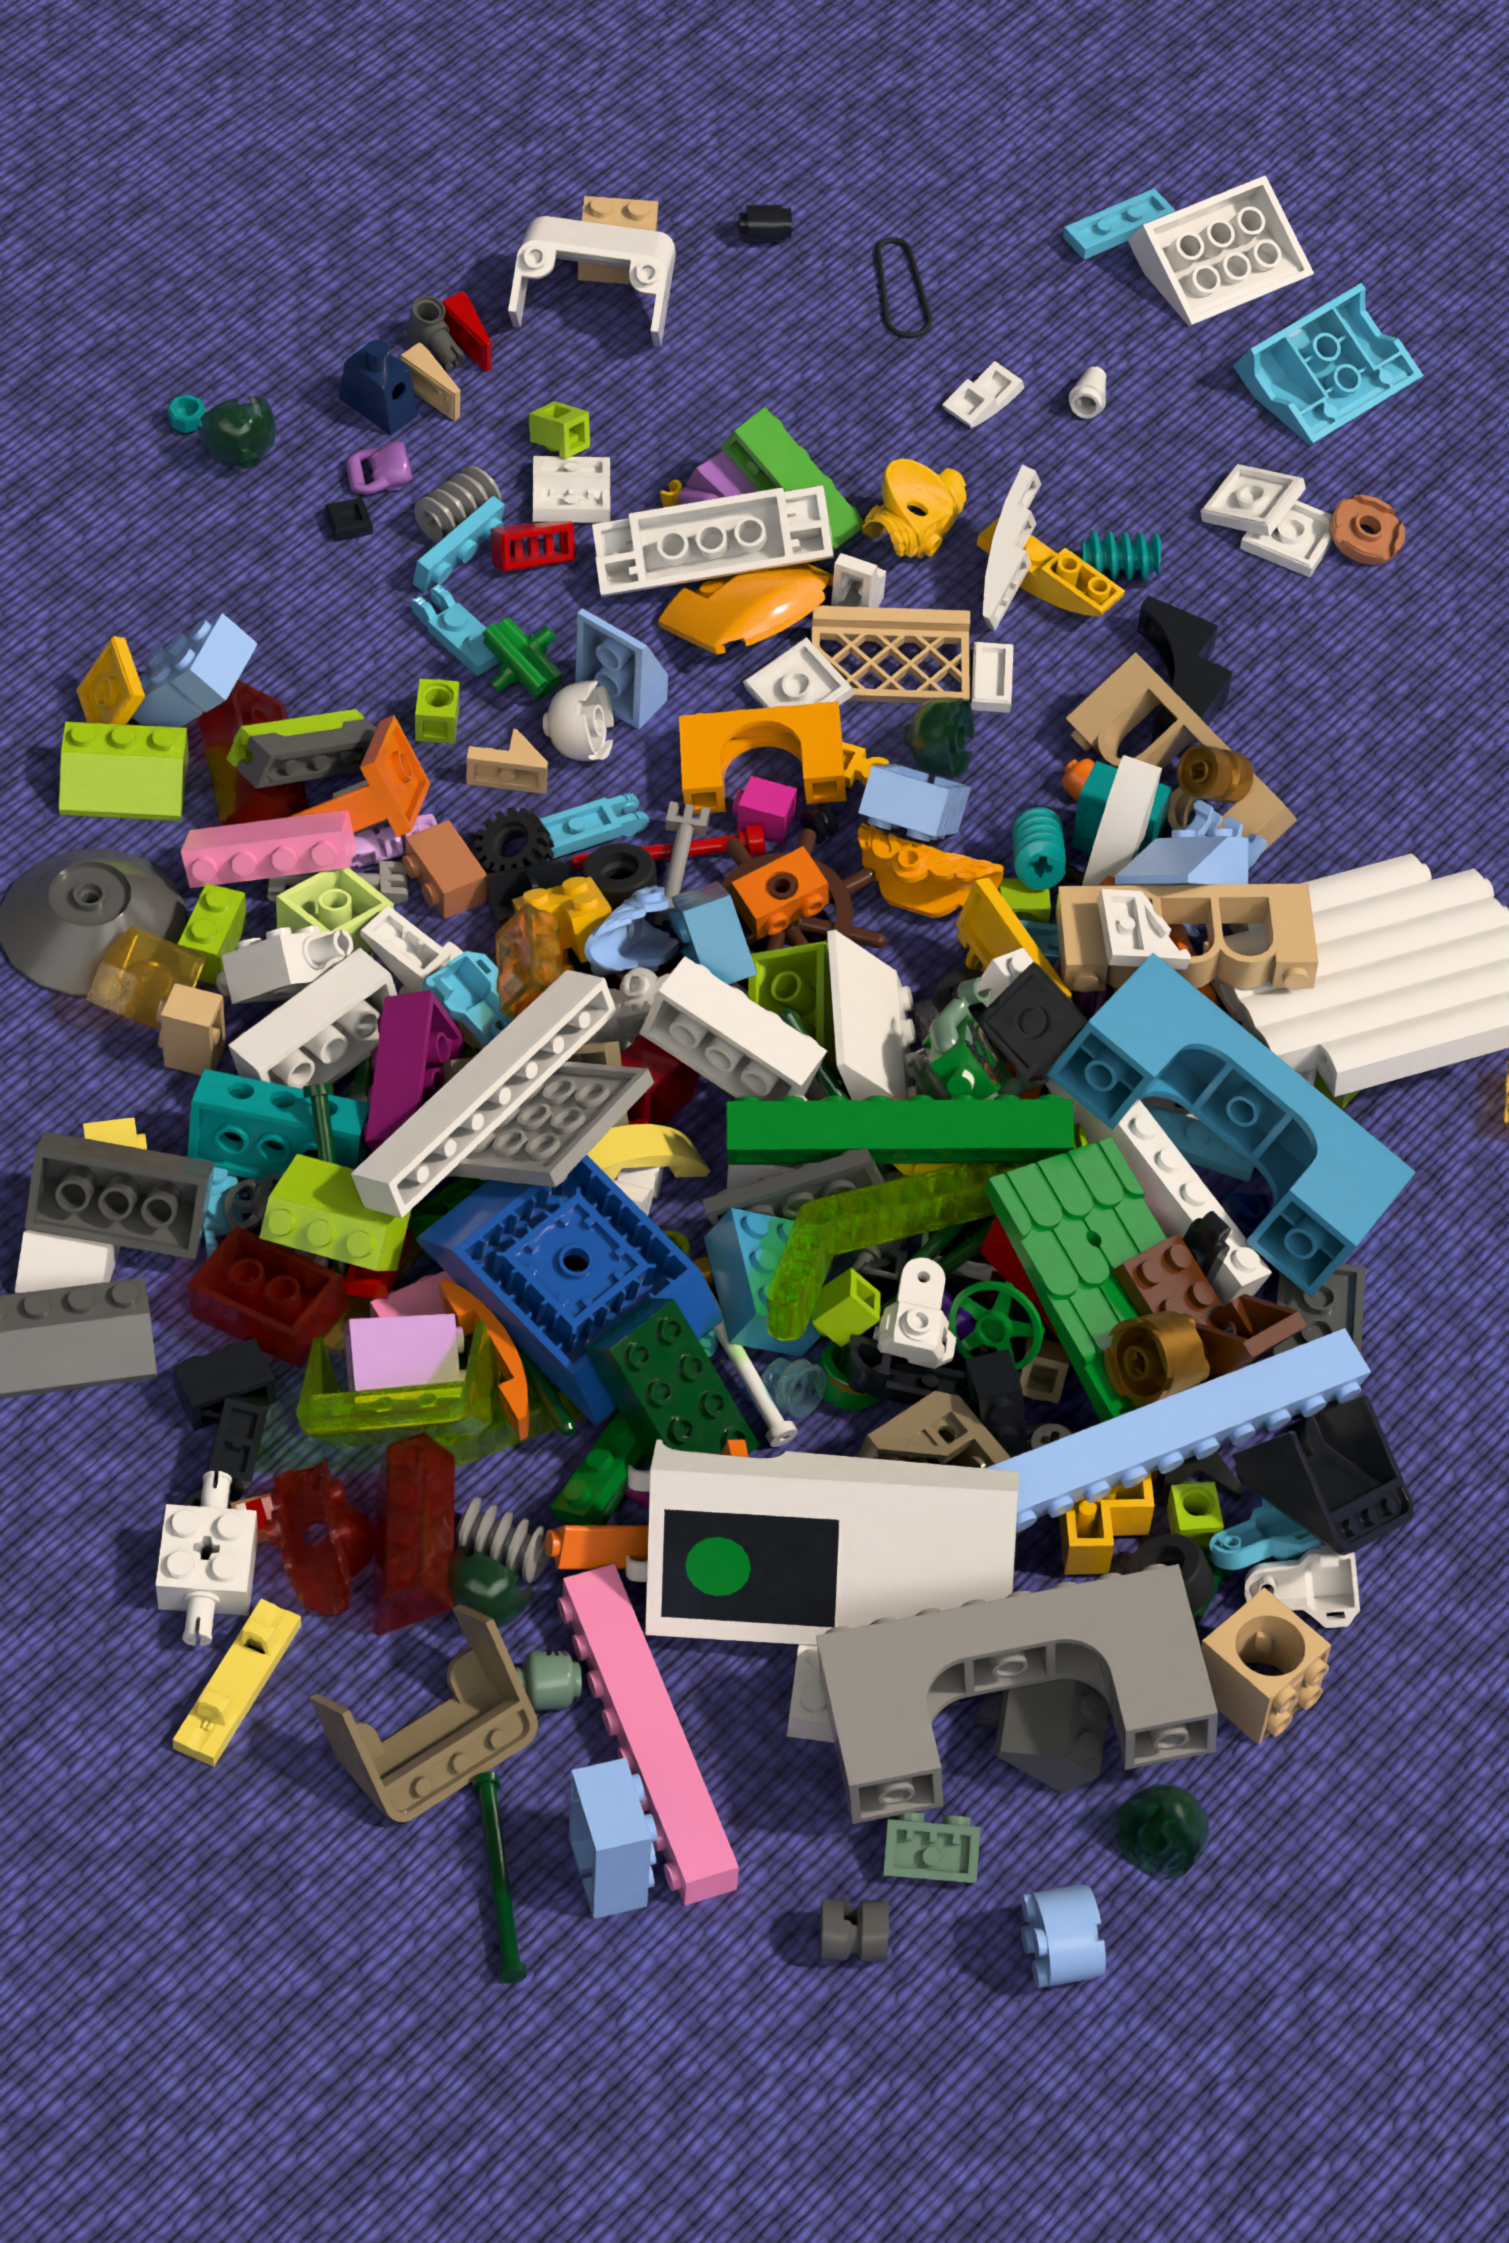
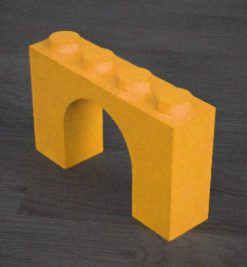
(716, 739)

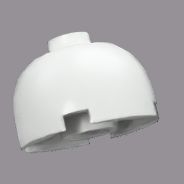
(579, 721)

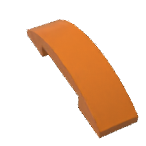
(513, 1392)

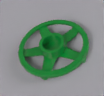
(994, 1325)

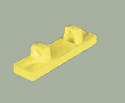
(236, 1683)

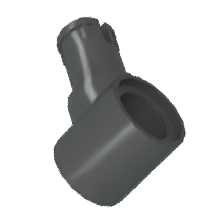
(428, 327)

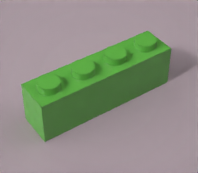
(775, 461)

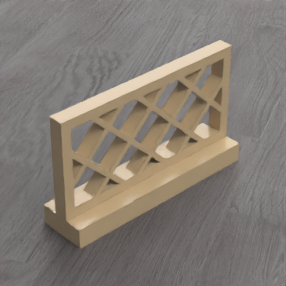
(896, 625)

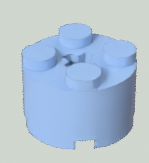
(1063, 1935)

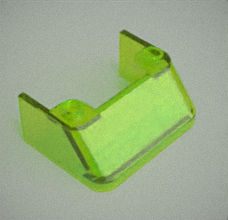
(398, 1412)

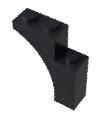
(1185, 647)

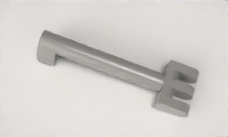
(684, 827)
(389, 881)

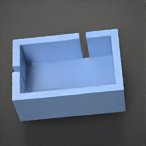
(193, 673)
(905, 799)
(611, 1837)

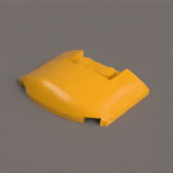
(745, 606)

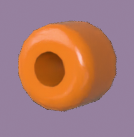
(1076, 776)

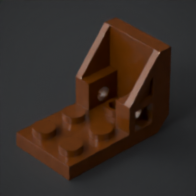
(1230, 1334)

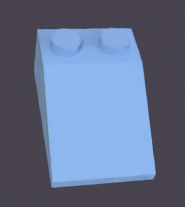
(621, 665)
(1190, 860)

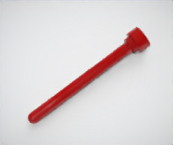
(751, 837)

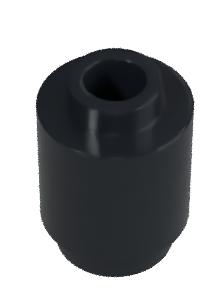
(765, 223)

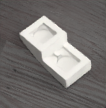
(985, 397)

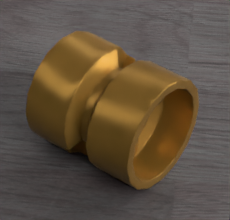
(1215, 774)

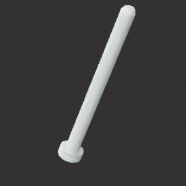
(779, 1431)

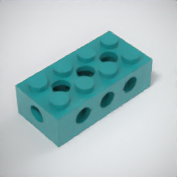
(263, 1125)

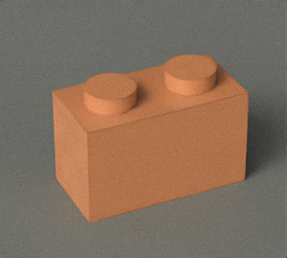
(445, 869)

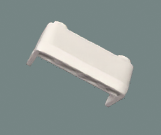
(645, 252)

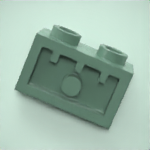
(932, 1849)

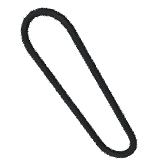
(919, 285)

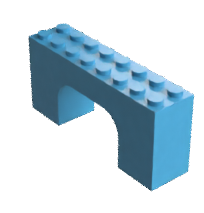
(1178, 1045)

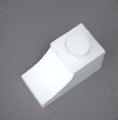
(857, 583)

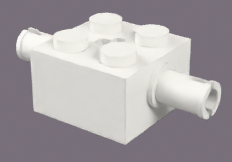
(280, 964)
(207, 1559)

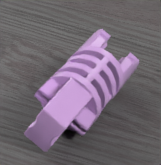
(382, 844)

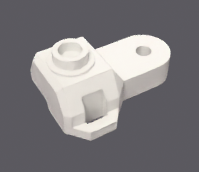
(914, 1323)
(1315, 1583)

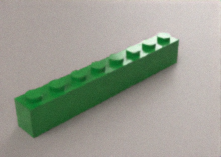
(899, 1130)

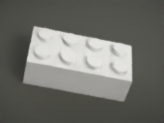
(319, 1029)
(730, 1037)

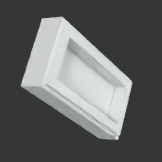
(992, 677)

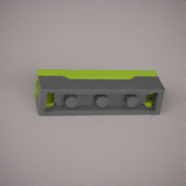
(301, 748)

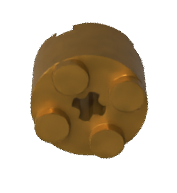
(1155, 1357)

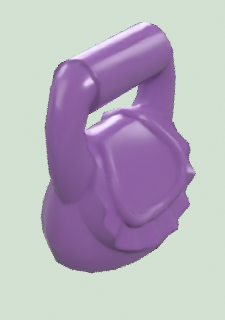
(389, 468)

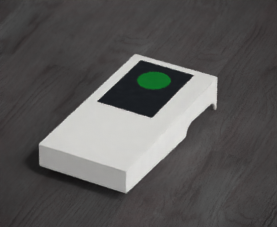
(816, 1542)

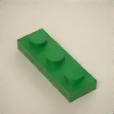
(598, 1475)

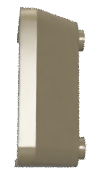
(448, 1745)

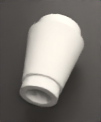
(1089, 393)

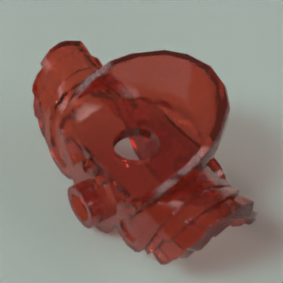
(325, 1569)

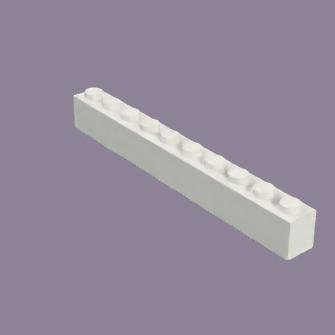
(1169, 1182)

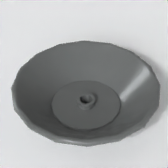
(77, 907)

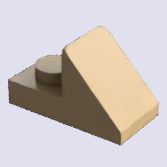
(516, 769)

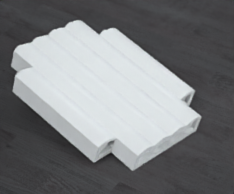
(1401, 982)

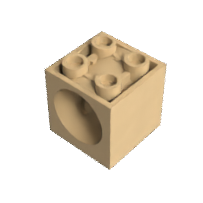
(1271, 1635)

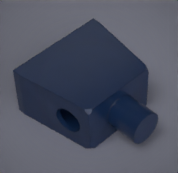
(379, 387)

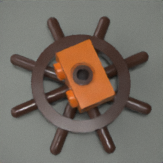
(784, 890)

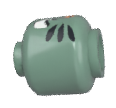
(550, 1679)

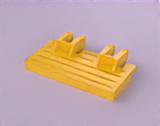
(994, 930)

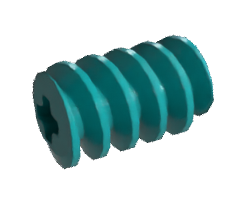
(1122, 554)
(1039, 848)

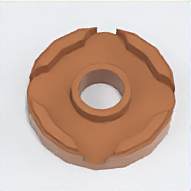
(1355, 542)

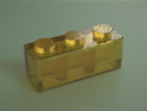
(527, 958)

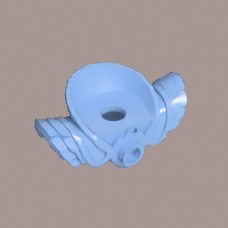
(628, 939)

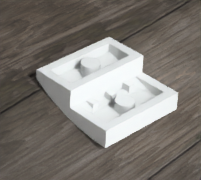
(571, 489)

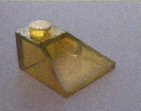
(141, 973)

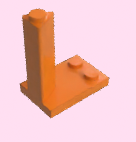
(393, 788)
(608, 1544)

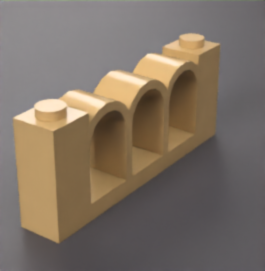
(1125, 701)
(1283, 909)

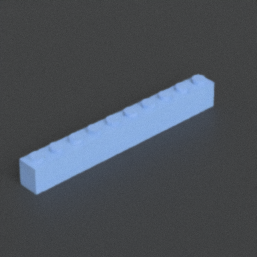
(1185, 1426)

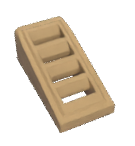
(432, 381)

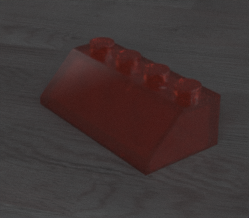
(235, 796)
(413, 1533)

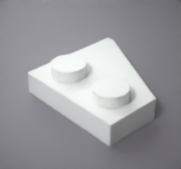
(1135, 931)

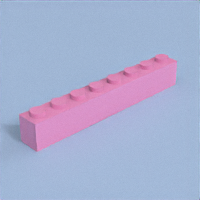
(648, 1734)

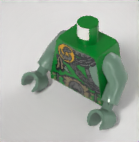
(964, 1054)

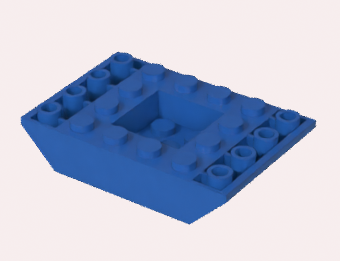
(510, 1253)

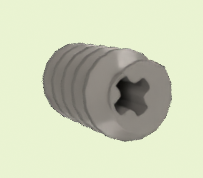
(454, 502)
(502, 1541)

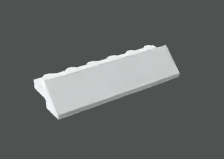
(712, 539)

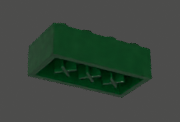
(666, 1382)

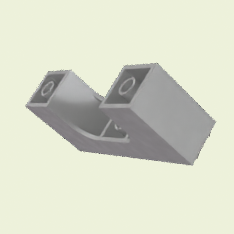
(1116, 1633)

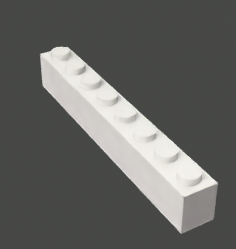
(483, 1093)

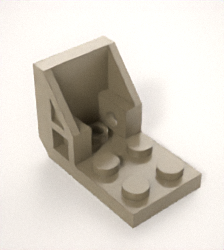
(938, 1429)

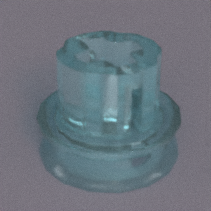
(790, 1397)

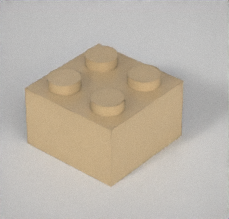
(616, 212)

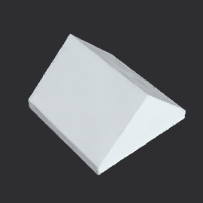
(62, 1261)

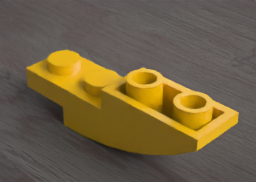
(1062, 578)

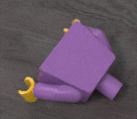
(709, 481)

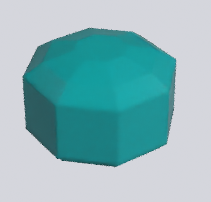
(185, 413)

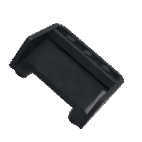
(1345, 1486)

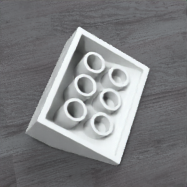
(1221, 252)
(870, 1022)

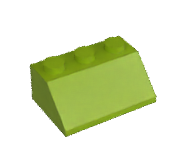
(123, 771)
(801, 981)
(322, 1213)

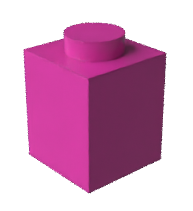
(766, 804)

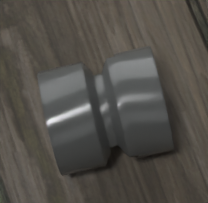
(853, 1930)

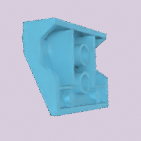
(1327, 368)

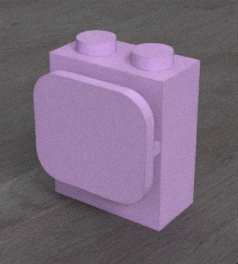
(402, 1351)

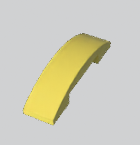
(648, 1147)

